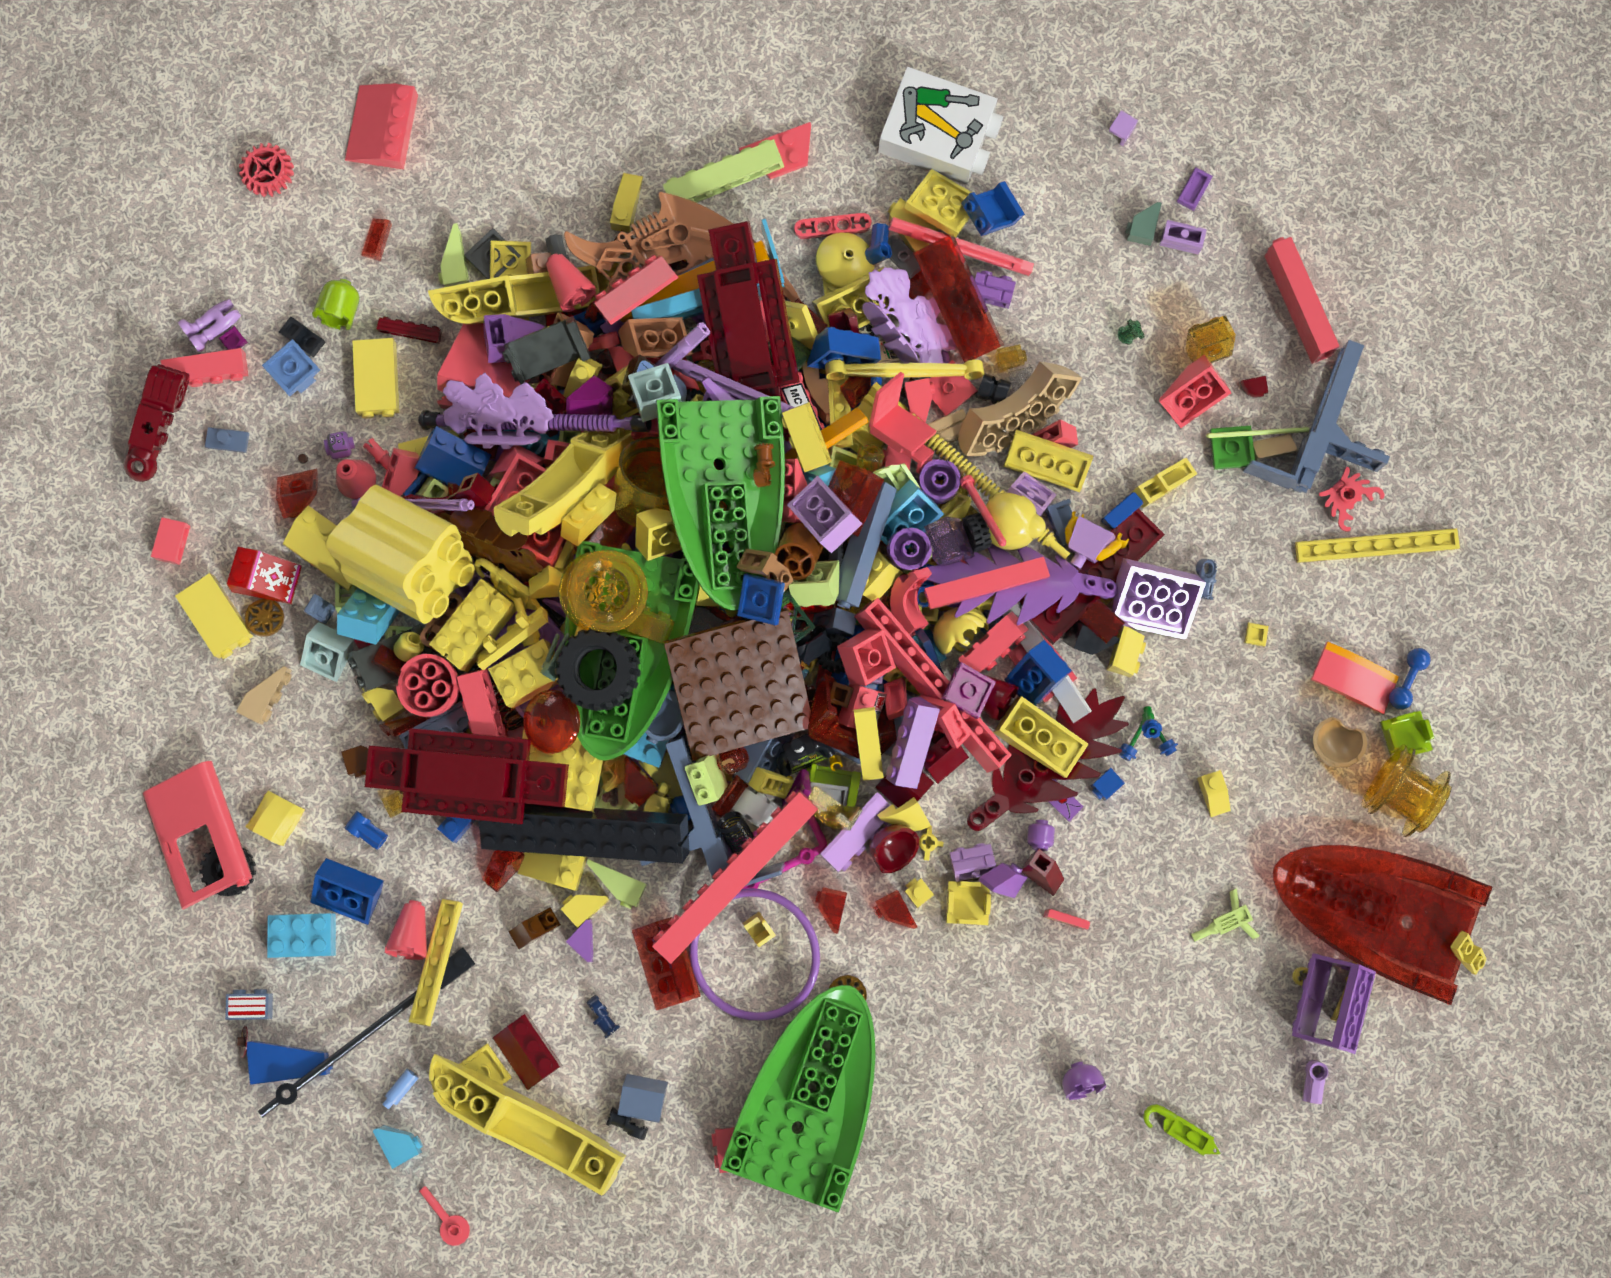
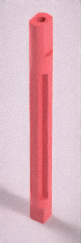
(969, 249)

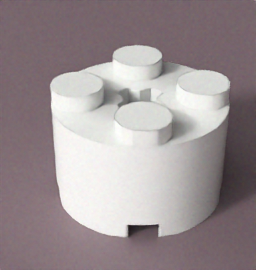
(754, 806)

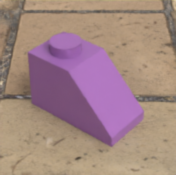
(1004, 879)

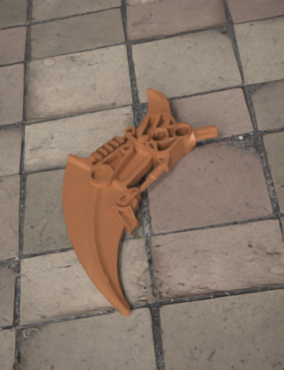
(680, 238)

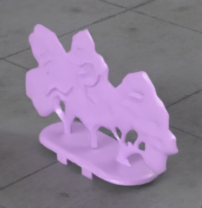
(915, 318)
(491, 407)

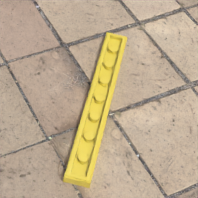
(1377, 545)

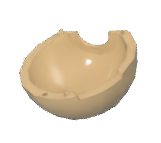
(1338, 744)

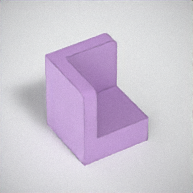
(1123, 126)

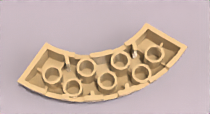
(1024, 410)

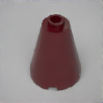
(999, 699)

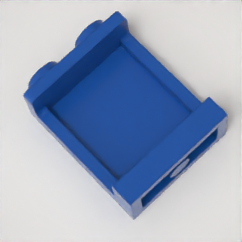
(993, 209)

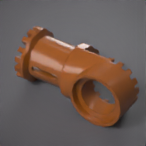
(765, 461)

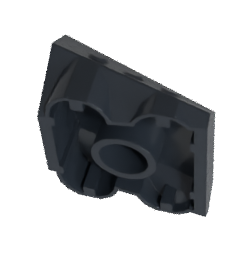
(813, 643)

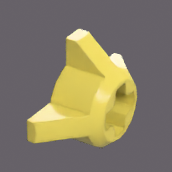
(930, 843)

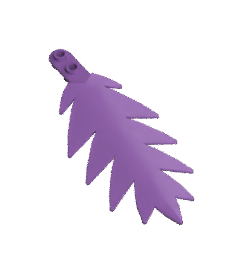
(1040, 595)

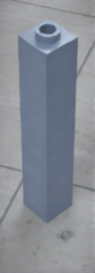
(862, 550)

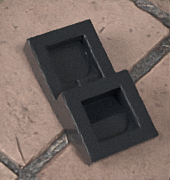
(302, 336)

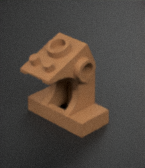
(765, 564)

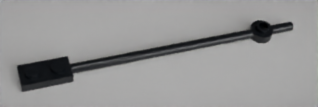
(456, 966)

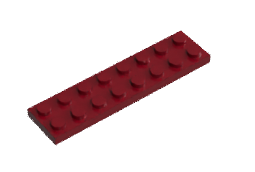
(1142, 537)

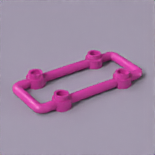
(805, 855)

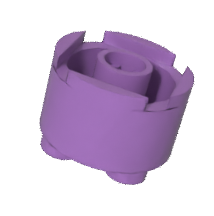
(943, 471)
(920, 544)

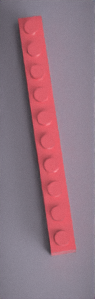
(930, 681)
(734, 876)

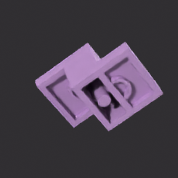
(1034, 491)

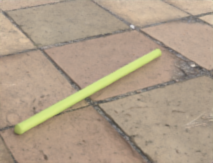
(1257, 432)

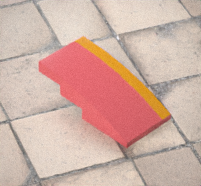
(1354, 677)

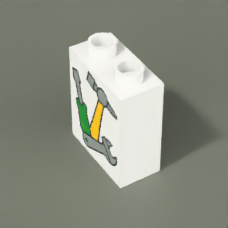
(940, 126)

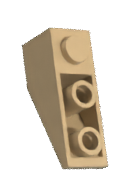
(260, 699)

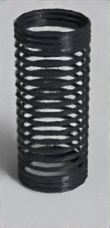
(733, 828)

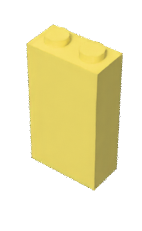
(375, 377)
(214, 616)

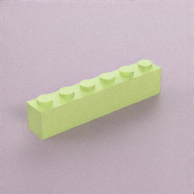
(727, 173)

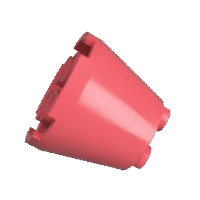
(428, 685)

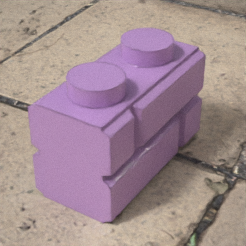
(1183, 237)
(972, 862)

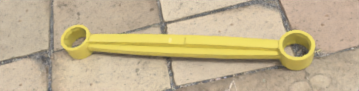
(838, 369)

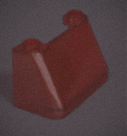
(827, 729)

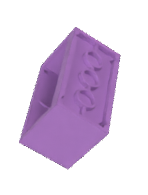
(1352, 1007)

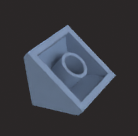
(642, 1098)

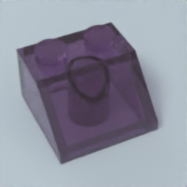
(949, 541)

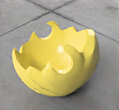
(951, 630)

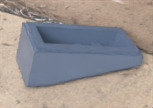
(319, 609)

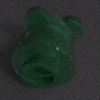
(1130, 332)

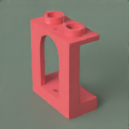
(949, 721)

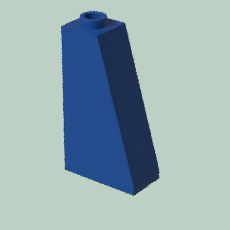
(279, 1062)

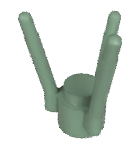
(549, 665)

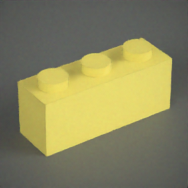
(806, 437)
(588, 514)

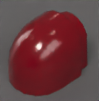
(1255, 387)

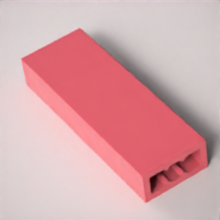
(1301, 299)

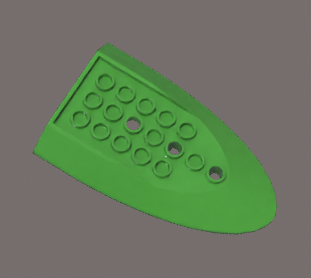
(689, 442)
(670, 590)
(833, 1118)

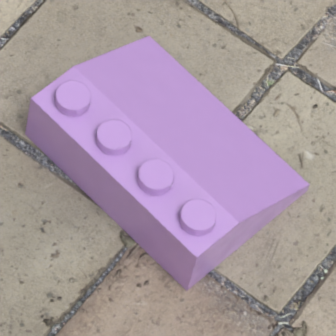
(1157, 598)

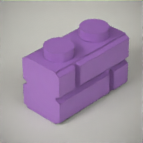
(994, 289)

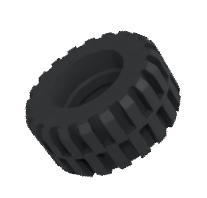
(569, 669)

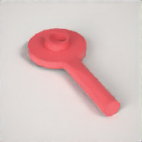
(454, 1228)

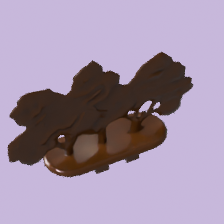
(486, 540)

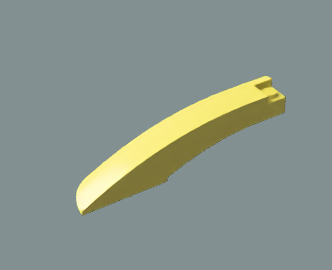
(510, 295)
(583, 465)
(524, 1124)

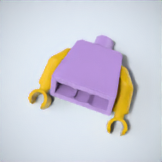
(1090, 541)

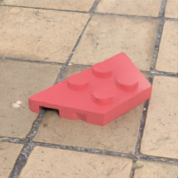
(793, 148)

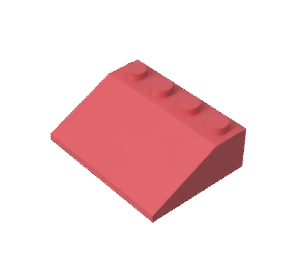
(382, 125)

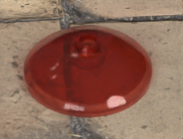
(560, 718)

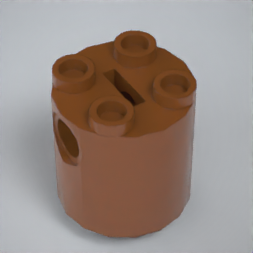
(798, 551)

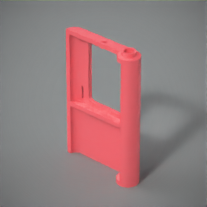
(185, 805)

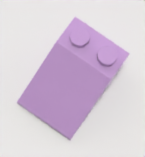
(824, 514)

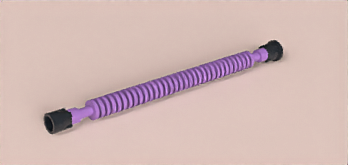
(560, 422)

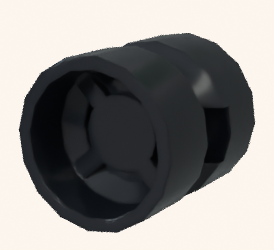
(993, 389)

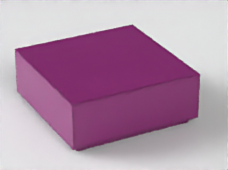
(233, 339)

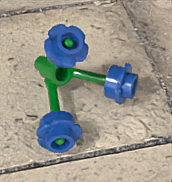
(1150, 728)

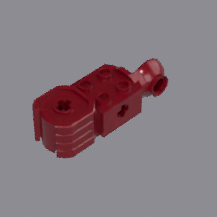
(161, 397)

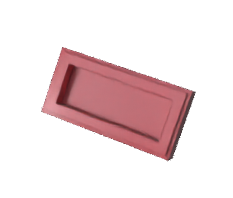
(896, 698)

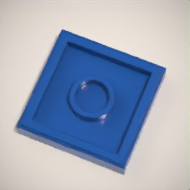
(761, 599)

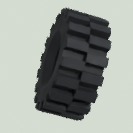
(212, 872)

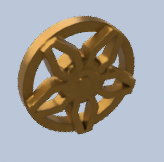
(264, 617)

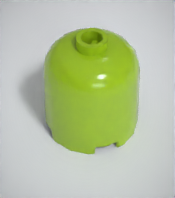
(337, 304)

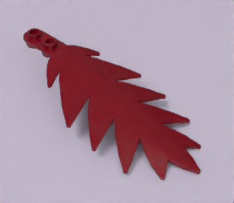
(1032, 782)

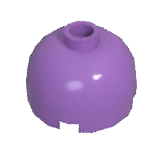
(1082, 1080)

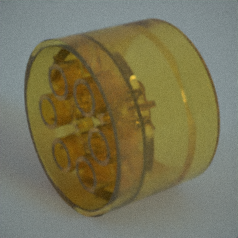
(639, 479)

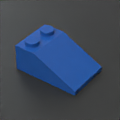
(1038, 673)

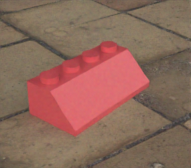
(635, 289)

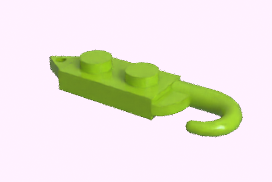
(1183, 1130)

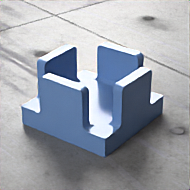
(292, 368)

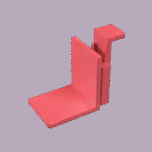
(899, 427)

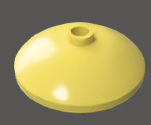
(836, 266)

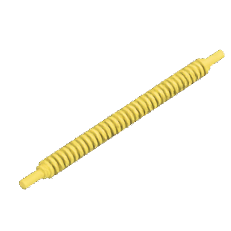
(1048, 539)

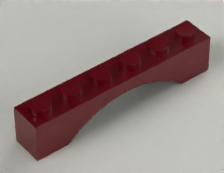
(472, 488)

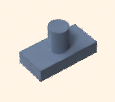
(227, 440)

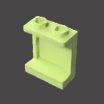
(706, 779)

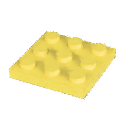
(939, 203)

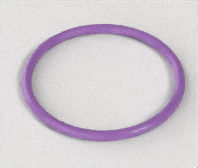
(760, 1016)

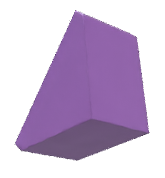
(582, 941)

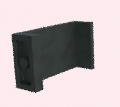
(545, 349)
(369, 674)

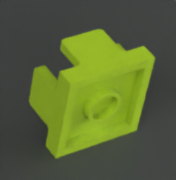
(1408, 730)

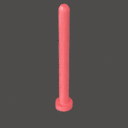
(967, 482)

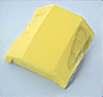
(275, 818)

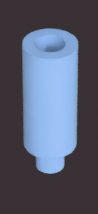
(400, 1088)

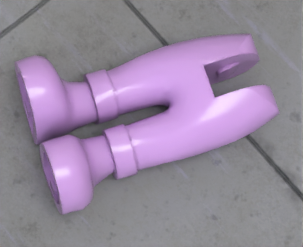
(215, 315)

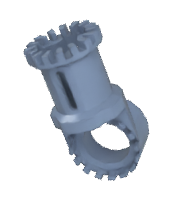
(1208, 578)

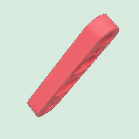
(832, 222)

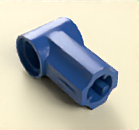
(879, 249)
(364, 829)

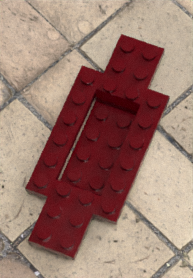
(736, 316)
(466, 783)

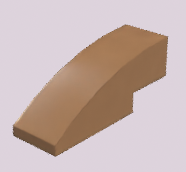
(818, 391)

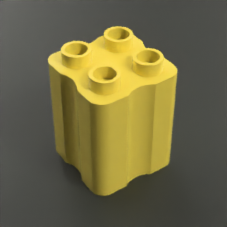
(401, 554)

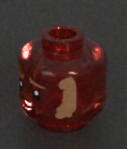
(733, 760)

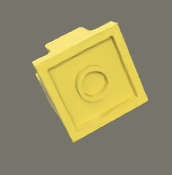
(968, 903)

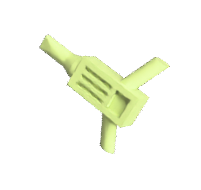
(1237, 917)

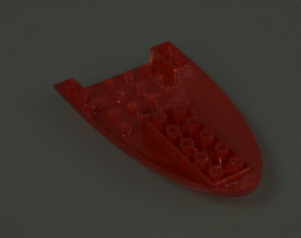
(1398, 887)

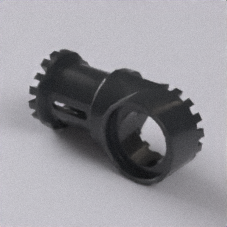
(627, 1126)

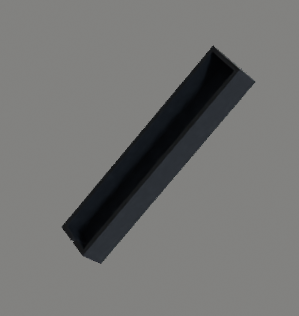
(592, 834)

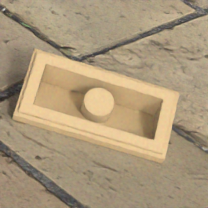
(1274, 447)

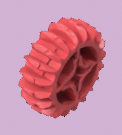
(275, 157)

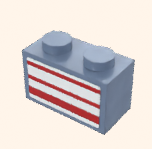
(249, 1006)

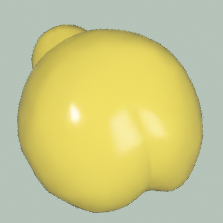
(1016, 520)

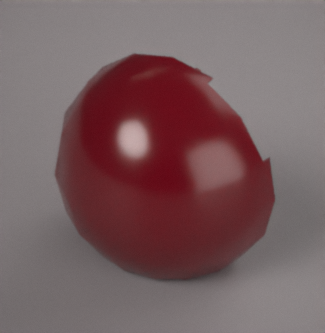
(894, 847)

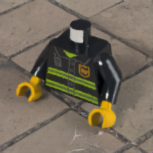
(803, 753)

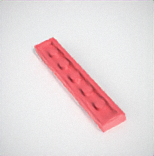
(986, 583)

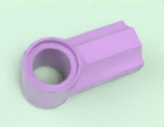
(1314, 1084)

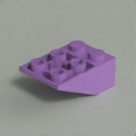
(504, 329)

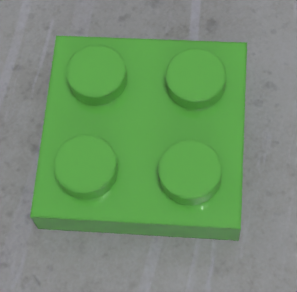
(1232, 451)

